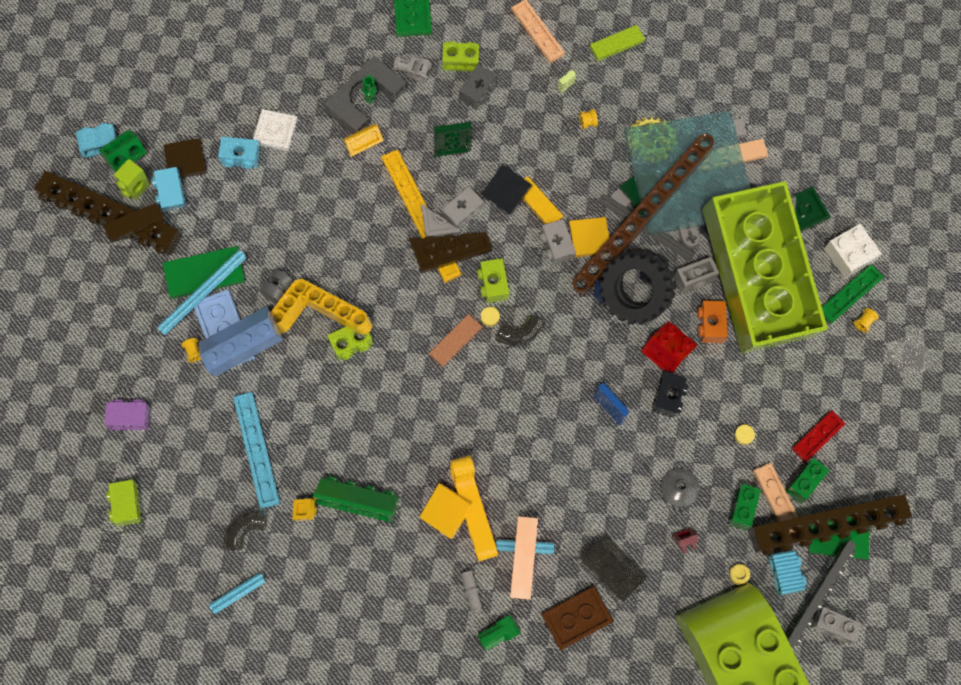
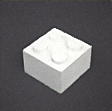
(852, 251)

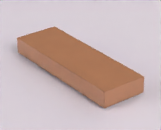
(455, 340)

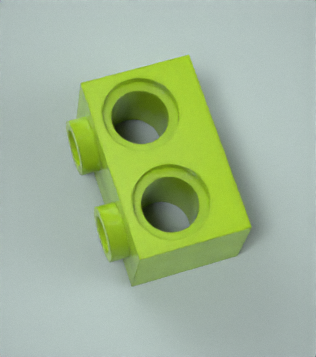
(460, 61)
(347, 336)

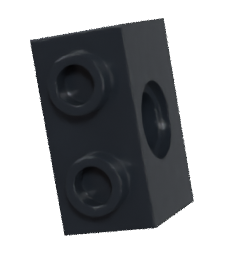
(663, 404)

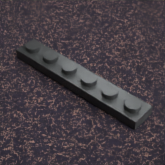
(824, 587)

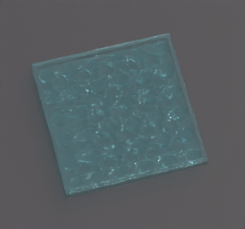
(660, 145)

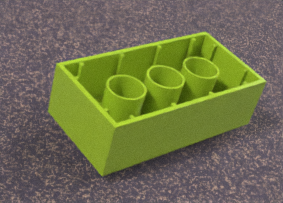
(764, 267)

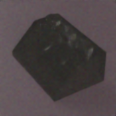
(612, 569)

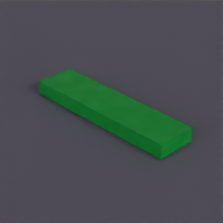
(851, 293)

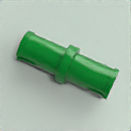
(369, 89)

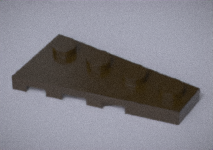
(439, 252)

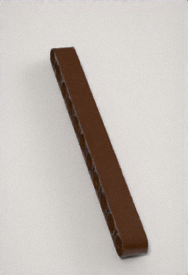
(646, 205)

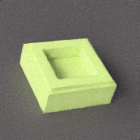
(566, 81)

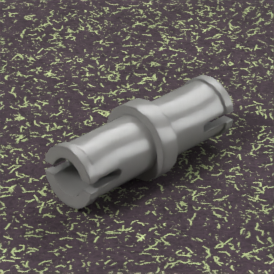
(471, 592)

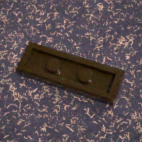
(133, 222)

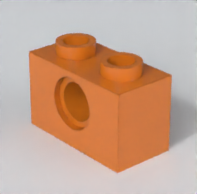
(716, 311)

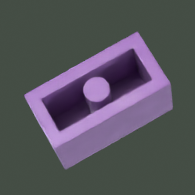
(127, 415)

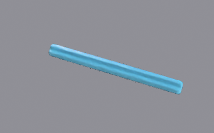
(199, 294)

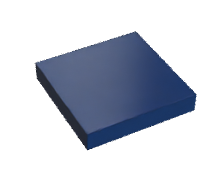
(611, 404)

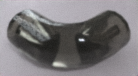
(522, 335)
(240, 526)

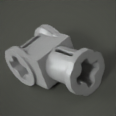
(415, 68)

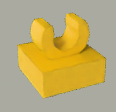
(304, 509)

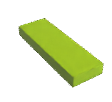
(617, 43)

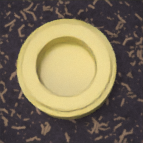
(490, 316)
(744, 434)
(739, 574)

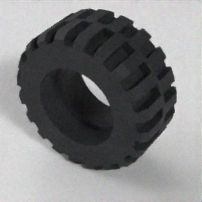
(618, 300)

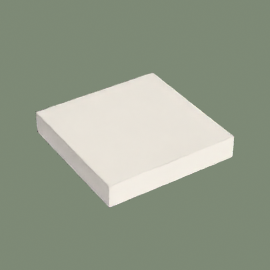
(275, 129)

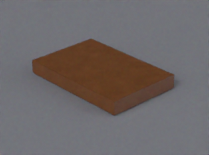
(577, 618)

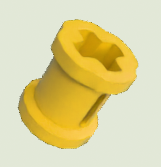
(866, 320)
(192, 350)

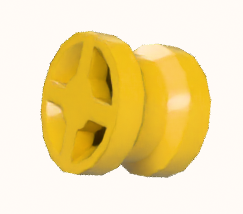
(588, 119)

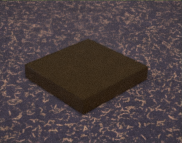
(186, 156)

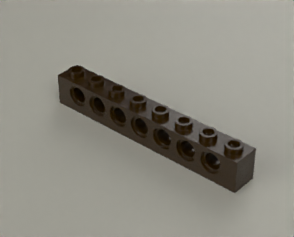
(50, 183)
(896, 505)

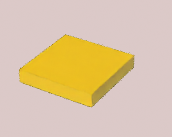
(588, 235)
(445, 511)

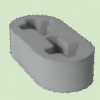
(683, 234)

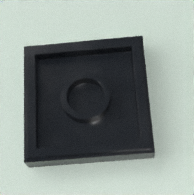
(506, 189)

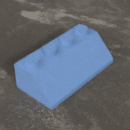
(239, 342)

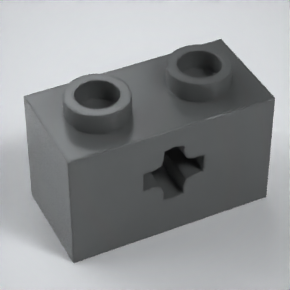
(477, 87)

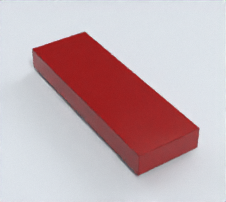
(818, 436)

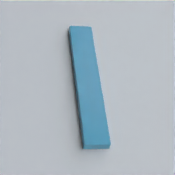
(256, 450)

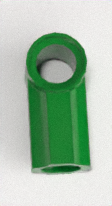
(502, 631)

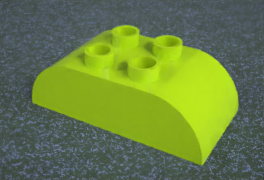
(740, 641)

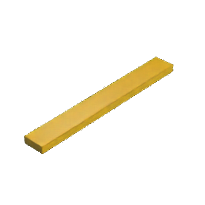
(413, 200)

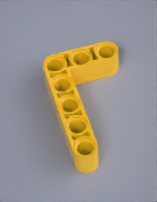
(307, 297)
(463, 475)

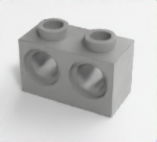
(836, 626)

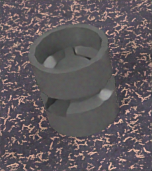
(276, 286)

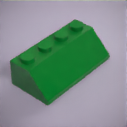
(356, 500)

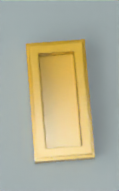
(363, 139)

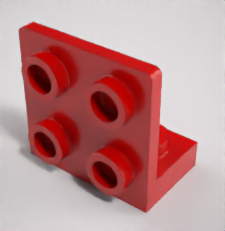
(668, 347)

